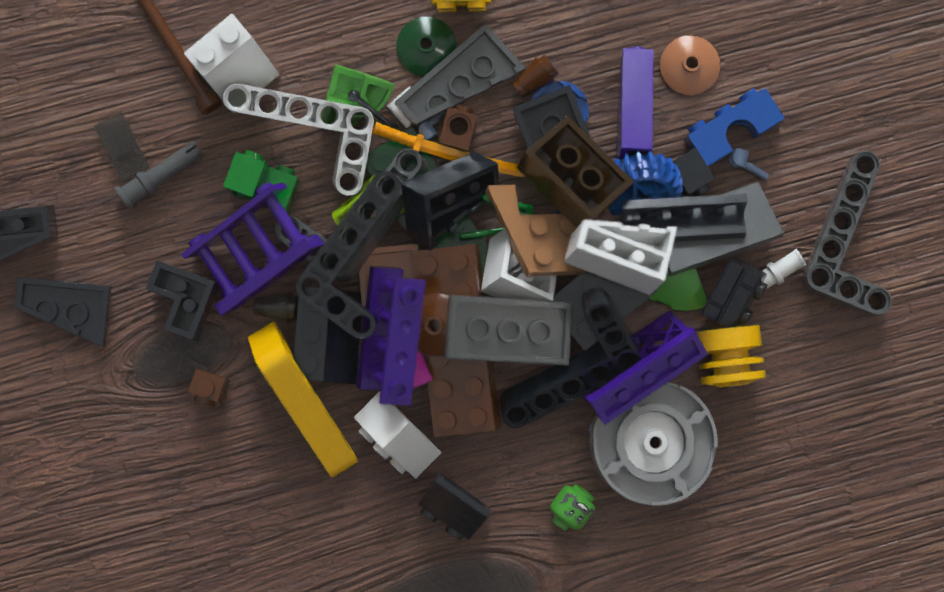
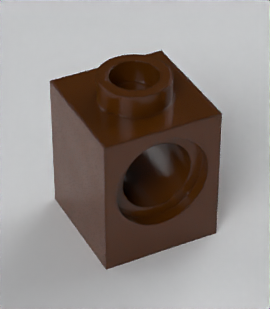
(459, 142)

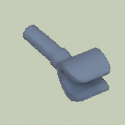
(426, 128)
(739, 160)

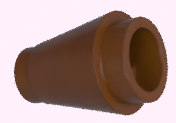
(535, 76)

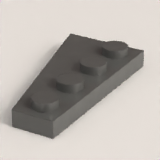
(464, 73)

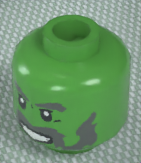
(572, 507)

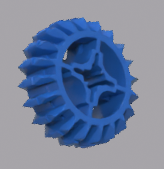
(652, 177)

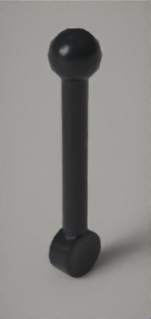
(354, 96)

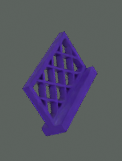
(658, 366)

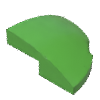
(371, 89)
(681, 292)

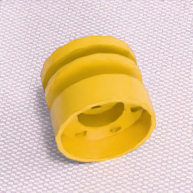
(731, 355)

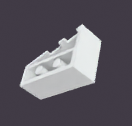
(622, 253)

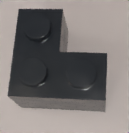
(191, 297)

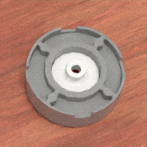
(676, 463)

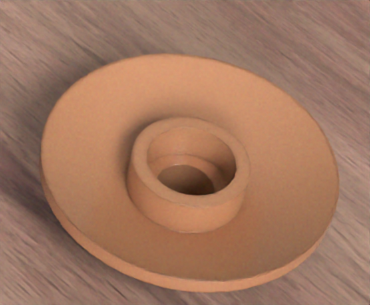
(689, 80)

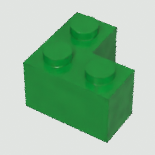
(251, 171)

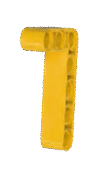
(300, 399)

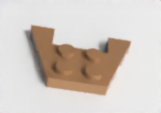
(536, 239)

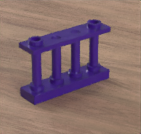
(277, 262)
(391, 350)

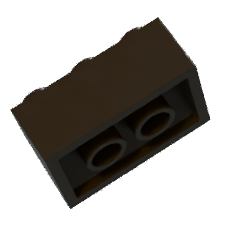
(574, 173)

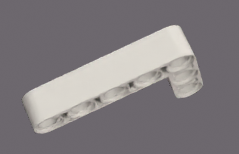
(312, 118)

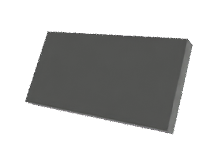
(760, 228)
(508, 330)

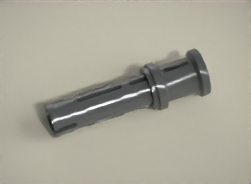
(146, 183)

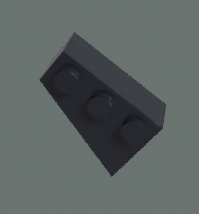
(445, 195)
(25, 228)

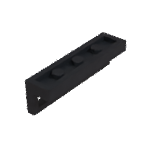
(694, 217)

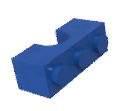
(755, 112)

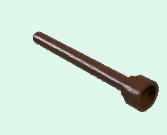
(206, 98)

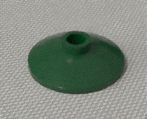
(413, 56)

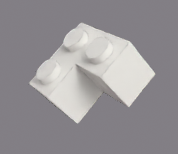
(505, 277)
(396, 437)

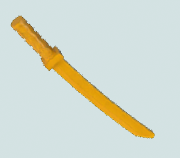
(419, 144)

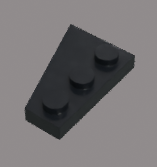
(69, 305)

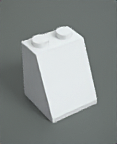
(231, 57)

